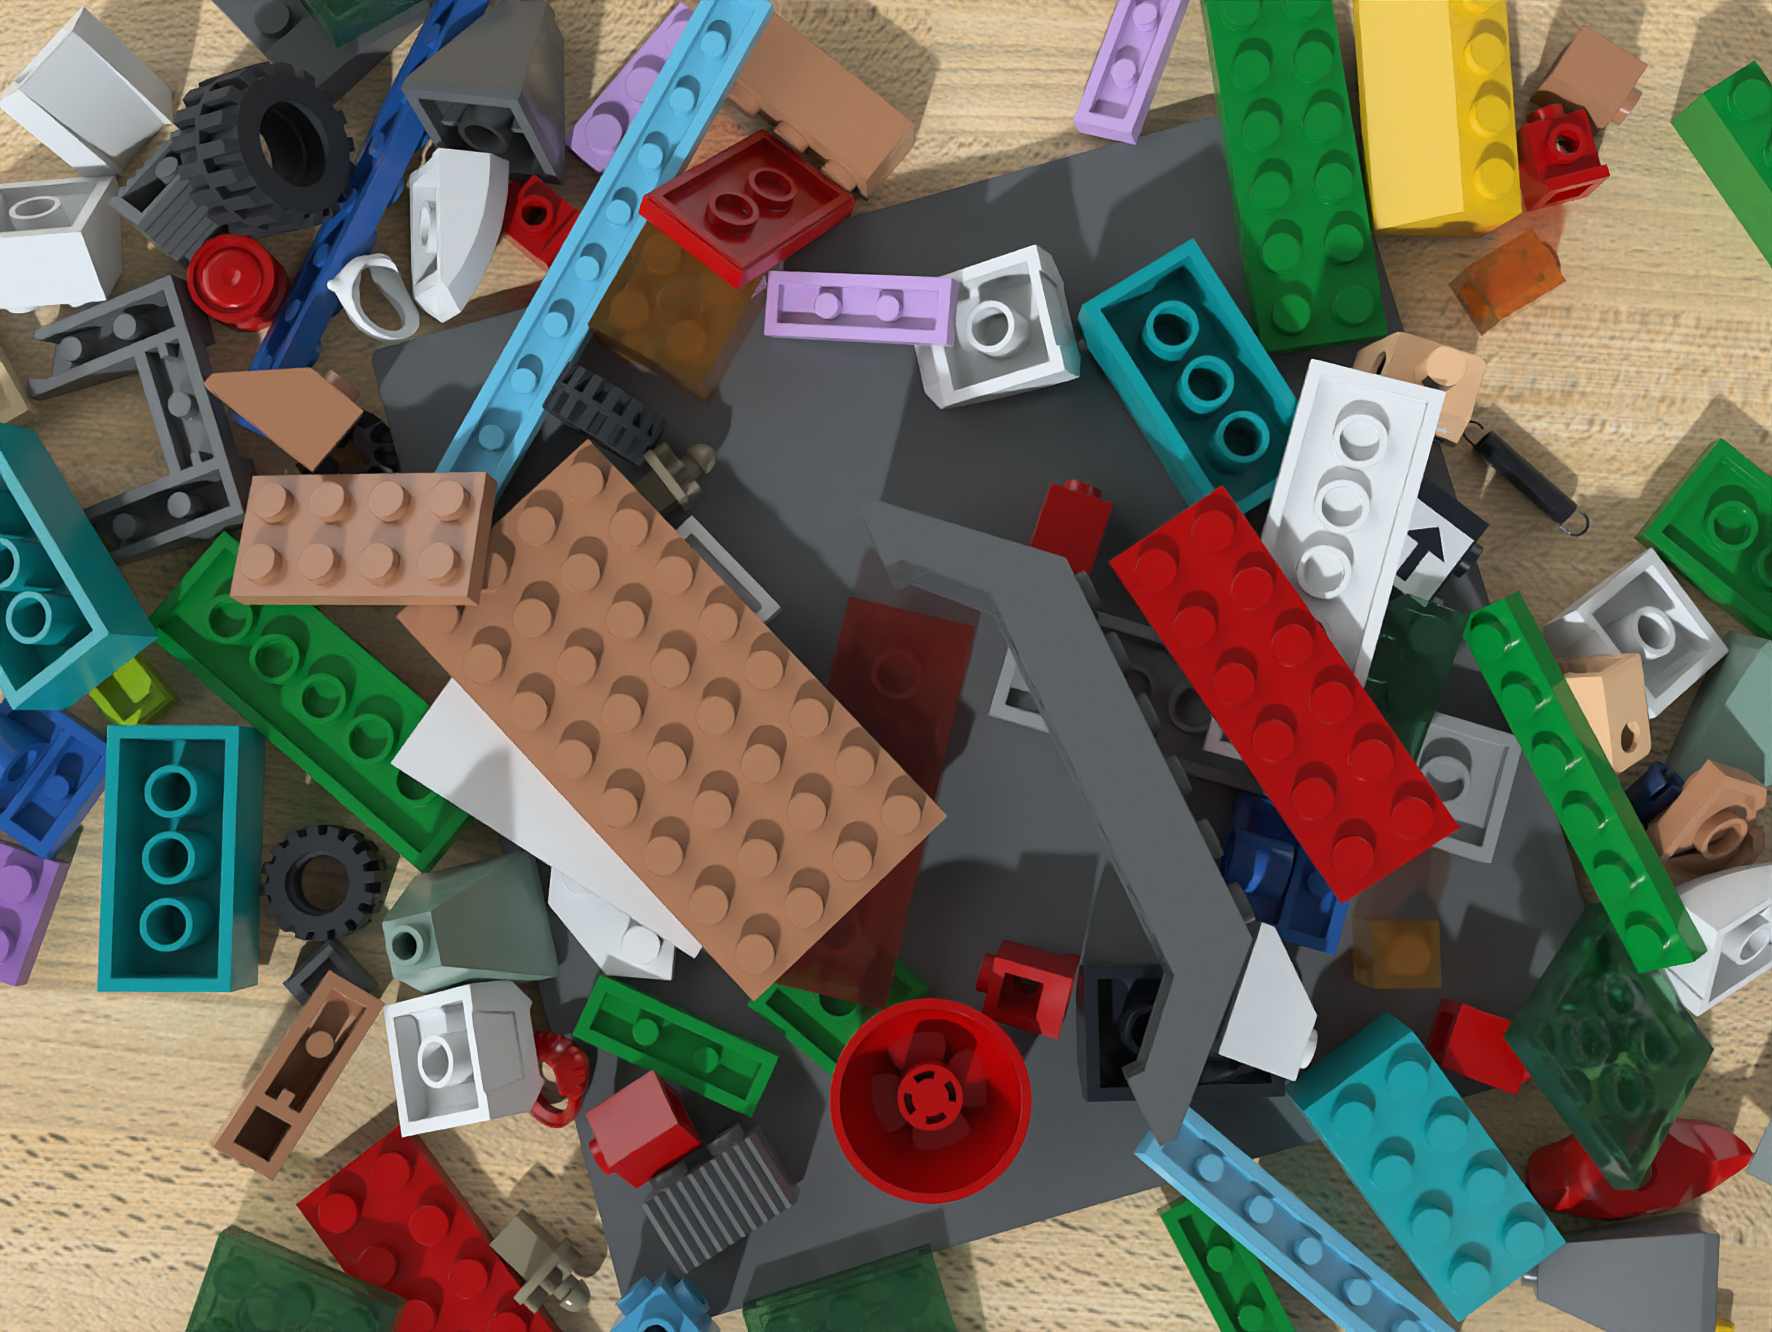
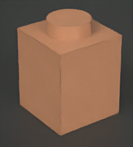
(1593, 77)

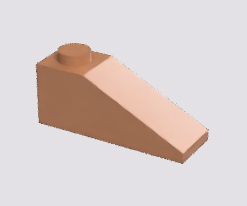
(297, 1075)

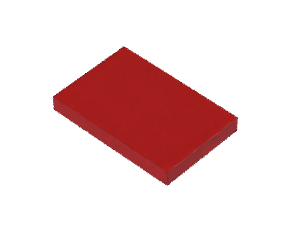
(747, 207)

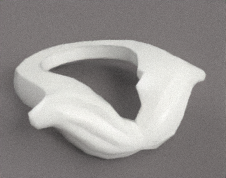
(389, 281)

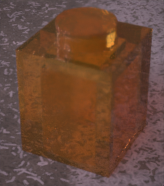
(1508, 281)
(1396, 952)

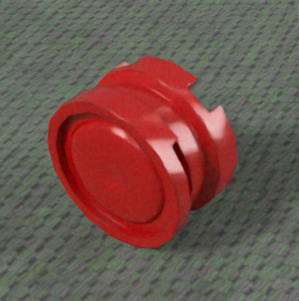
(237, 282)

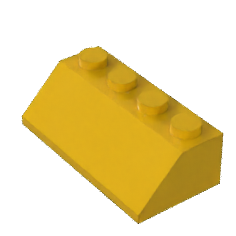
(1436, 116)

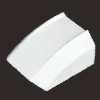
(89, 98)
(454, 226)
(1008, 333)
(1642, 613)
(1736, 926)
(462, 1056)

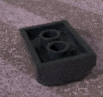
(1110, 1026)

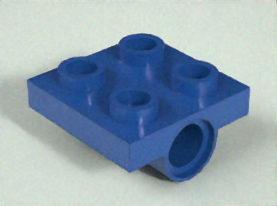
(47, 776)
(1280, 877)

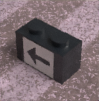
(1437, 544)

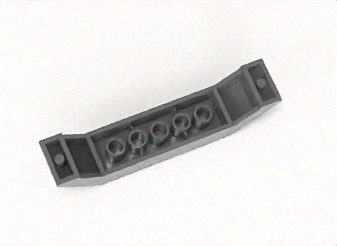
(1118, 772)

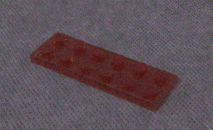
(902, 685)

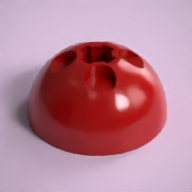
(943, 1144)

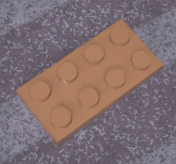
(365, 539)

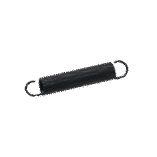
(1526, 478)

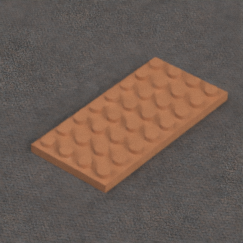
(676, 721)

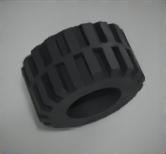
(226, 157)

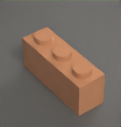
(822, 110)

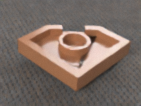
(1710, 824)

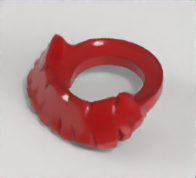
(571, 1073)

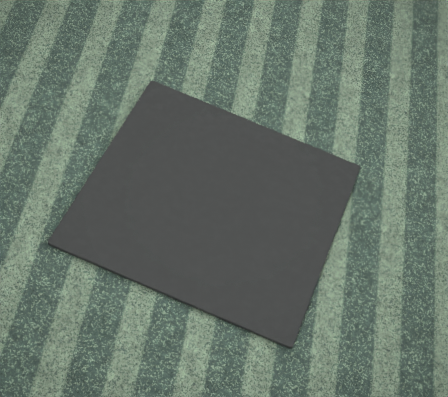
(798, 447)

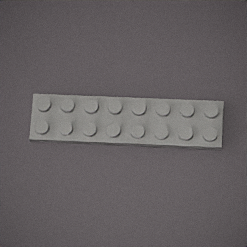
(1461, 760)

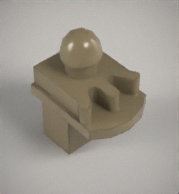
(673, 480)
(542, 1263)

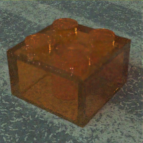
(675, 314)

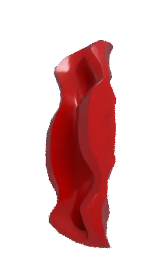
(1687, 1165)

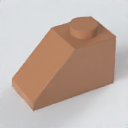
(292, 408)

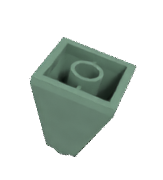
(1730, 713)
(472, 926)

